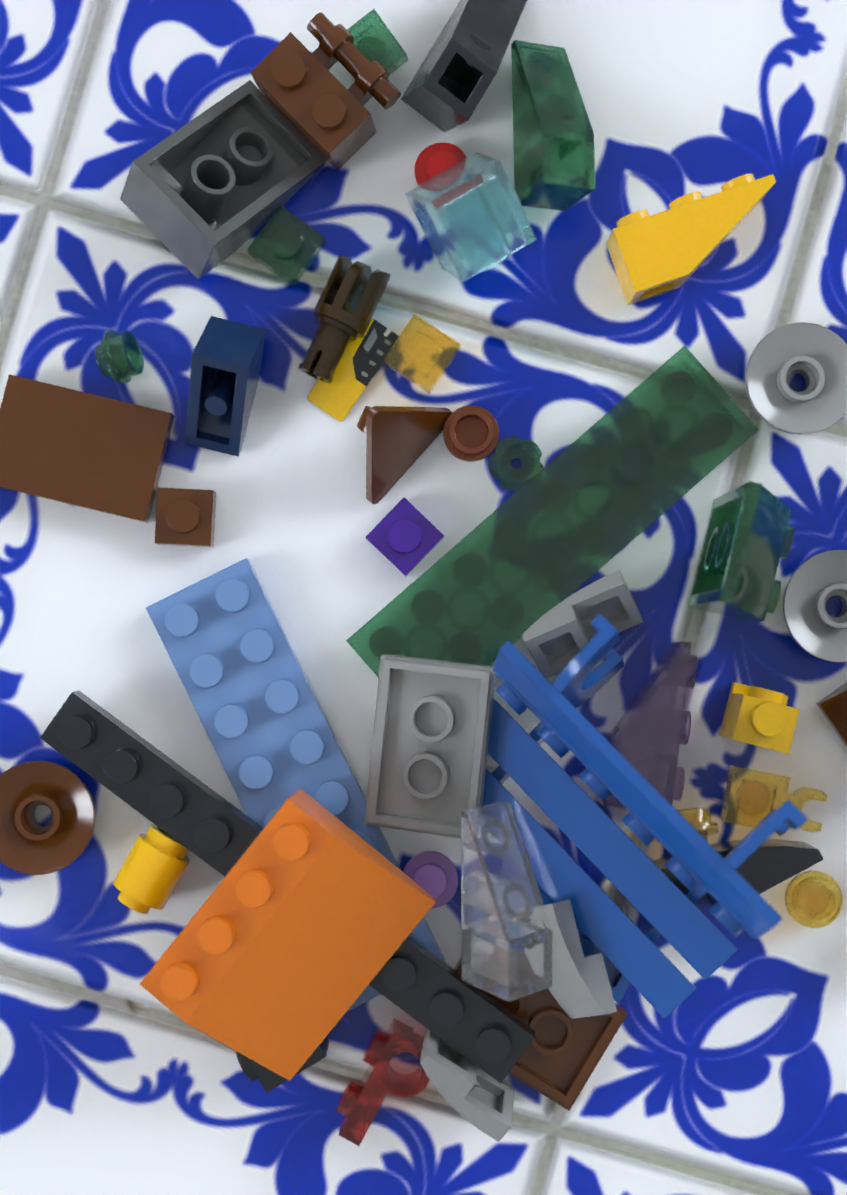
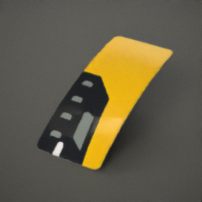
(354, 371)

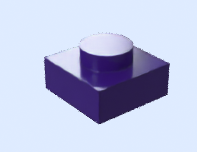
(404, 536)

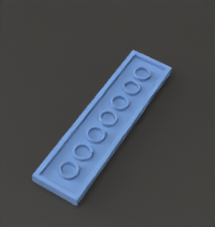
(262, 707)

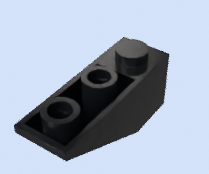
(463, 61)

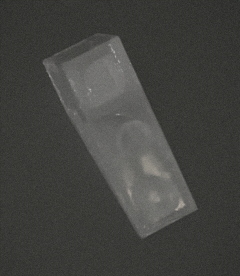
(502, 910)

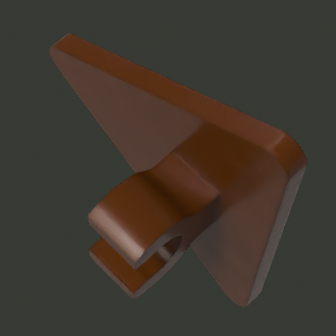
(396, 441)

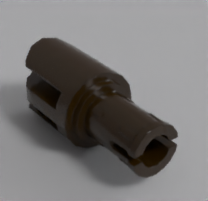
(342, 314)

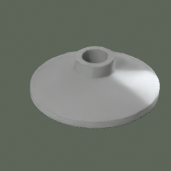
(815, 355)
(805, 603)

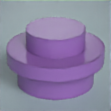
(434, 874)

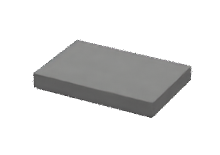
(428, 744)

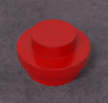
(436, 159)

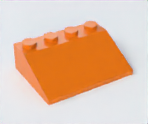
(288, 938)

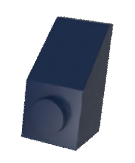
(223, 385)

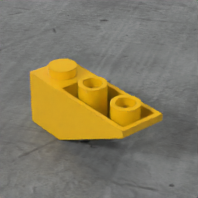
(668, 247)

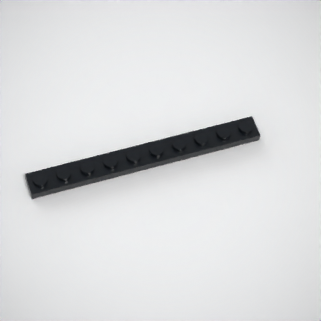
(221, 835)

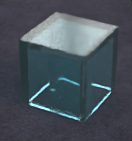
(471, 216)

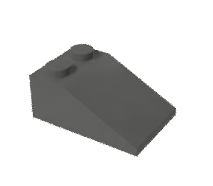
(220, 178)

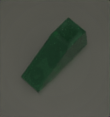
(549, 129)

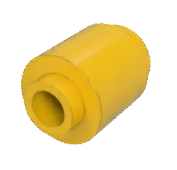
(151, 871)

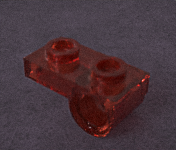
(362, 1100)

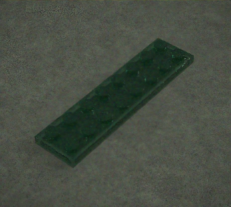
(564, 521)

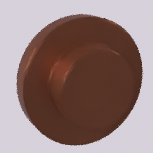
(471, 433)

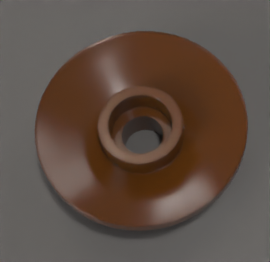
(37, 847)

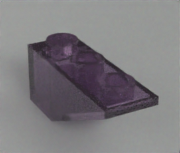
(657, 724)

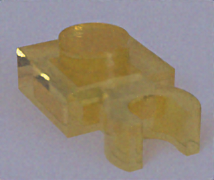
(755, 793)

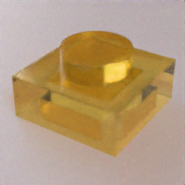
(422, 353)

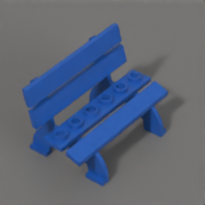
(605, 844)

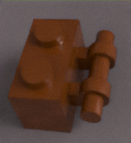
(315, 99)

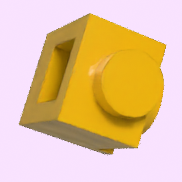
(759, 718)

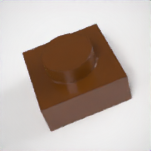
(185, 517)

